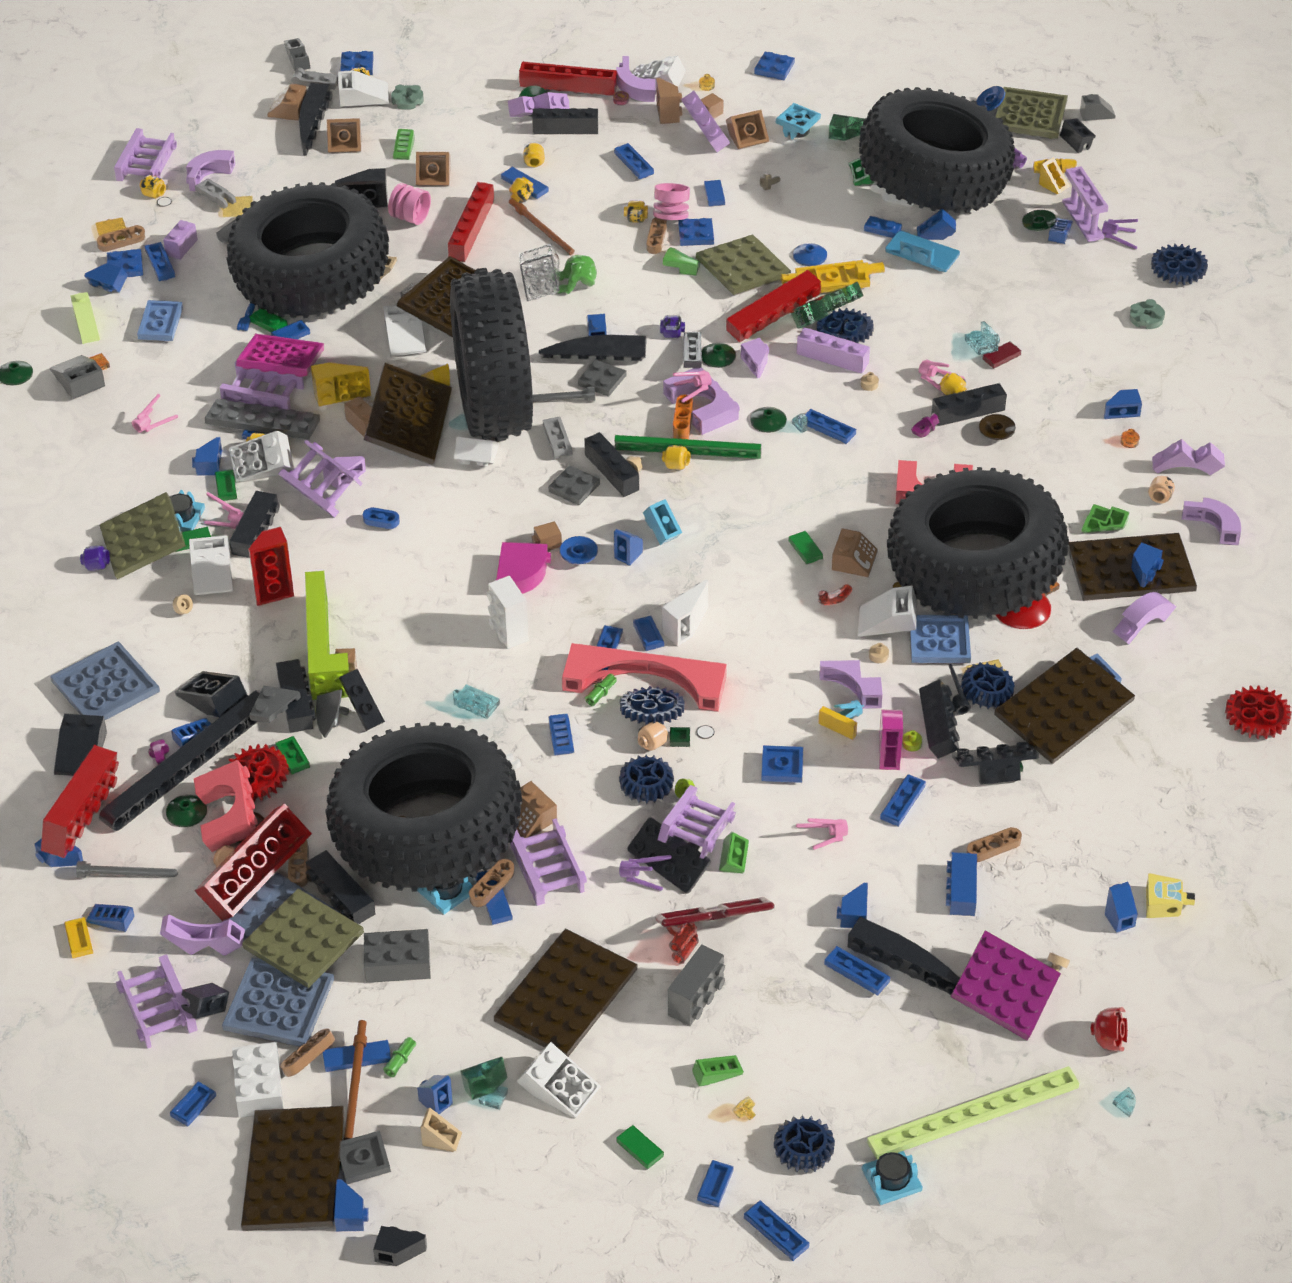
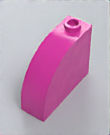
(524, 564)
(890, 739)

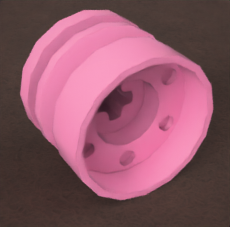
(671, 201)
(409, 203)

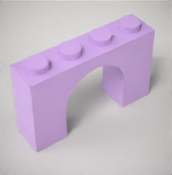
(709, 417)

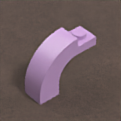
(636, 87)
(208, 163)
(1218, 515)
(1141, 612)

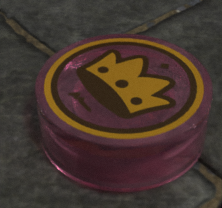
(620, 97)

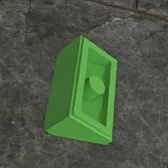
(734, 853)

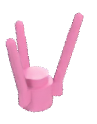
(928, 369)
(701, 379)
(143, 422)
(234, 515)
(836, 827)

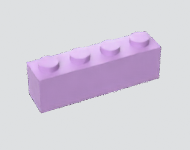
(705, 121)
(833, 350)

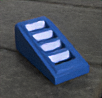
(1060, 230)
(556, 723)
(183, 735)
(121, 924)

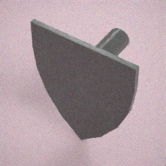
(328, 711)

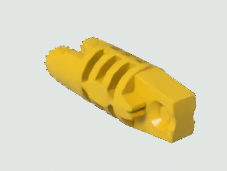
(1062, 163)

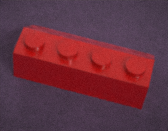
(271, 567)

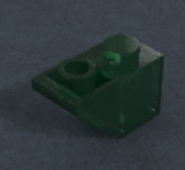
(844, 127)
(484, 1077)

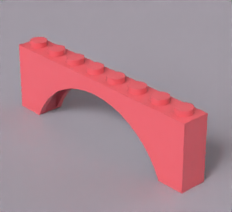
(699, 678)

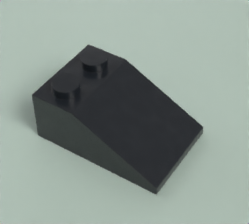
(370, 183)
(213, 692)
(76, 739)

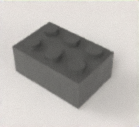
(397, 955)
(696, 985)

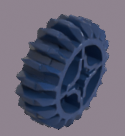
(987, 685)
(647, 784)
(800, 1149)

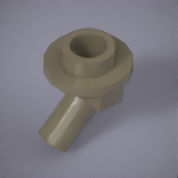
(767, 180)

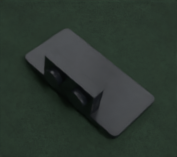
(996, 763)
(685, 865)

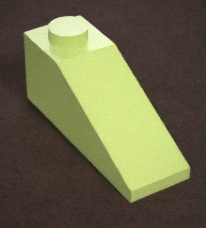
(84, 317)

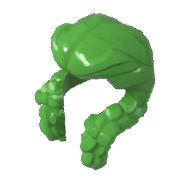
(576, 269)

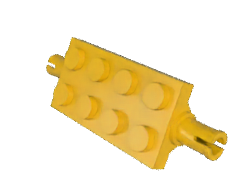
(839, 274)

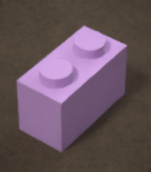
(180, 239)

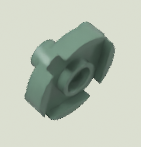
(414, 95)
(1140, 314)

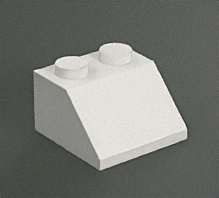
(475, 450)

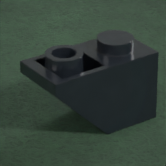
(398, 1246)

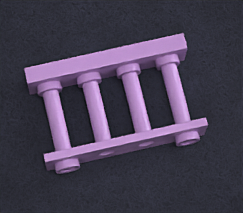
(134, 148)
(1090, 197)
(253, 396)
(317, 494)
(683, 809)
(533, 874)
(171, 986)

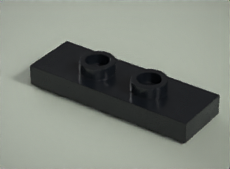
(361, 699)

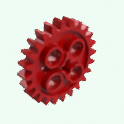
(1258, 712)
(266, 769)

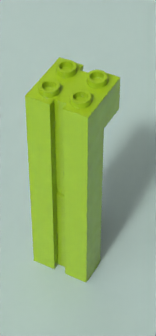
(323, 667)

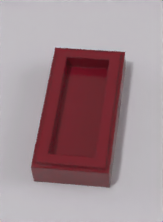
(1004, 354)

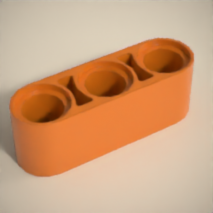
(682, 418)

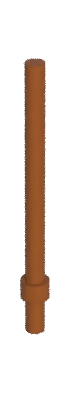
(522, 210)
(359, 1043)

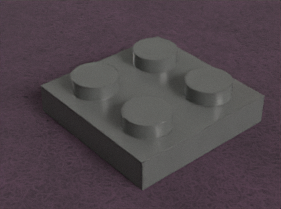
(603, 377)
(574, 485)
(364, 1157)

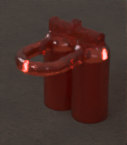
(683, 942)

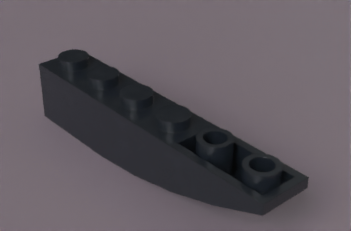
(312, 112)
(600, 347)
(900, 954)

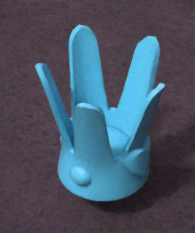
(851, 709)

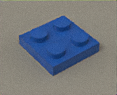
(356, 60)
(774, 65)
(696, 232)
(128, 260)
(782, 764)

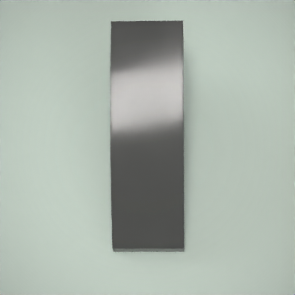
(297, 54)

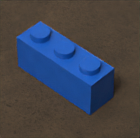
(962, 884)

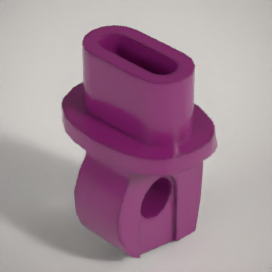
(927, 424)
(158, 750)

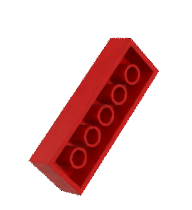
(79, 801)
(253, 862)

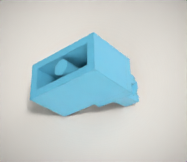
(662, 522)

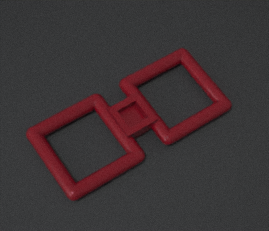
(722, 911)

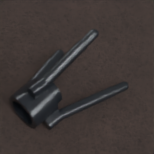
(959, 701)

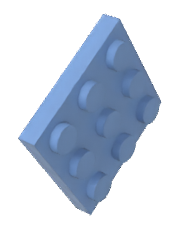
(940, 639)

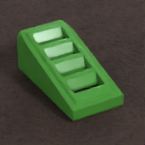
(404, 142)
(704, 1075)

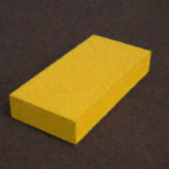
(837, 722)
(78, 937)

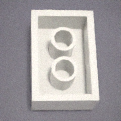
(508, 612)
(257, 1078)

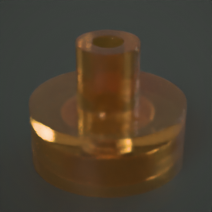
(1130, 438)

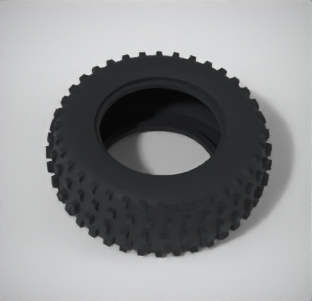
(955, 173)
(316, 280)
(491, 354)
(981, 579)
(432, 847)

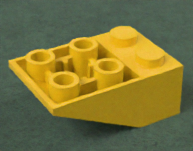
(339, 382)

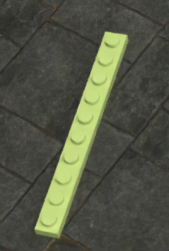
(973, 1112)

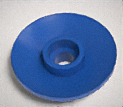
(991, 97)
(810, 254)
(578, 550)

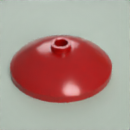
(1028, 617)

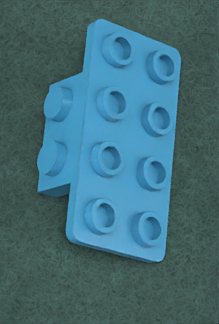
(922, 251)

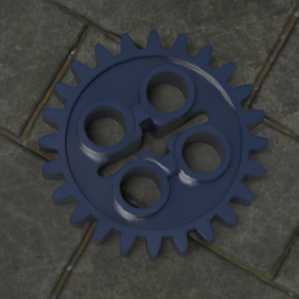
(1179, 264)
(856, 329)
(652, 705)

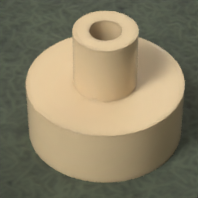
(869, 381)
(635, 462)
(182, 604)
(879, 653)
(1057, 961)

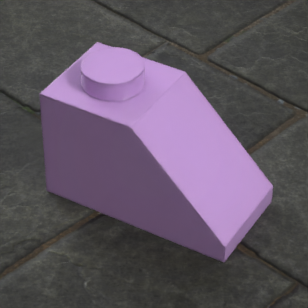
(755, 355)
(356, 463)

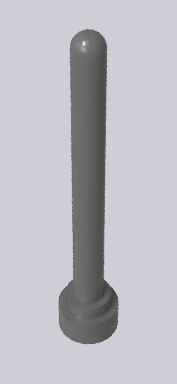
(588, 393)
(86, 869)

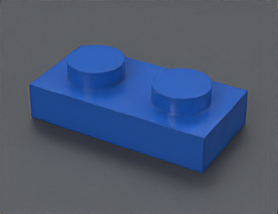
(882, 227)

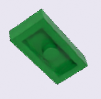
(267, 321)
(294, 755)

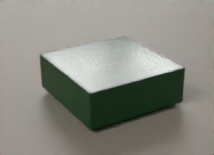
(679, 736)

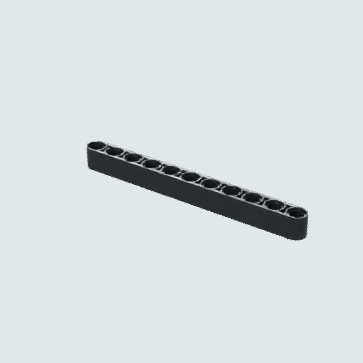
(179, 765)

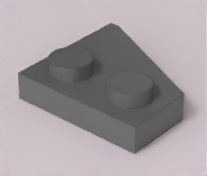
(271, 703)

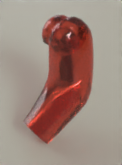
(834, 597)

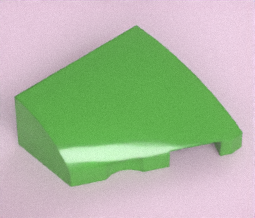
(685, 263)
(1105, 519)

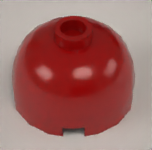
(1110, 1029)

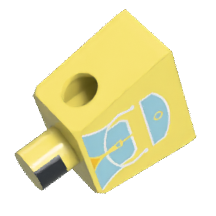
(1166, 896)

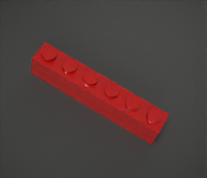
(568, 78)
(471, 221)
(773, 306)

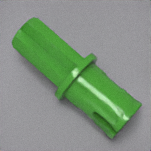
(600, 689)
(399, 1057)

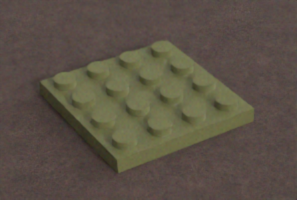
(1032, 112)
(742, 264)
(142, 535)
(303, 938)

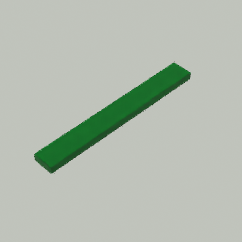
(695, 447)

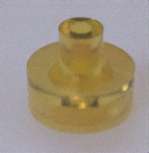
(706, 83)
(744, 1108)

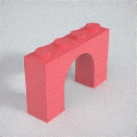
(907, 477)
(240, 819)

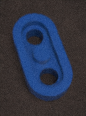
(381, 518)

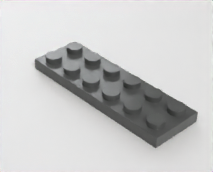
(262, 418)

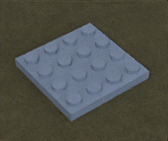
(105, 682)
(265, 902)
(276, 1005)

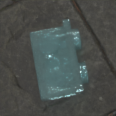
(984, 340)
(475, 701)

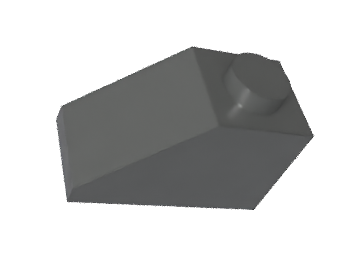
(1095, 108)

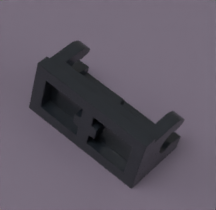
(1076, 134)
(205, 1000)

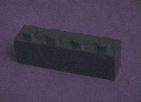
(565, 121)
(969, 404)
(611, 464)
(256, 518)
(291, 677)
(939, 718)
(339, 887)

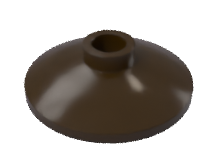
(997, 427)

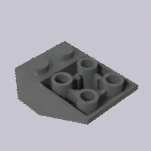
(79, 375)

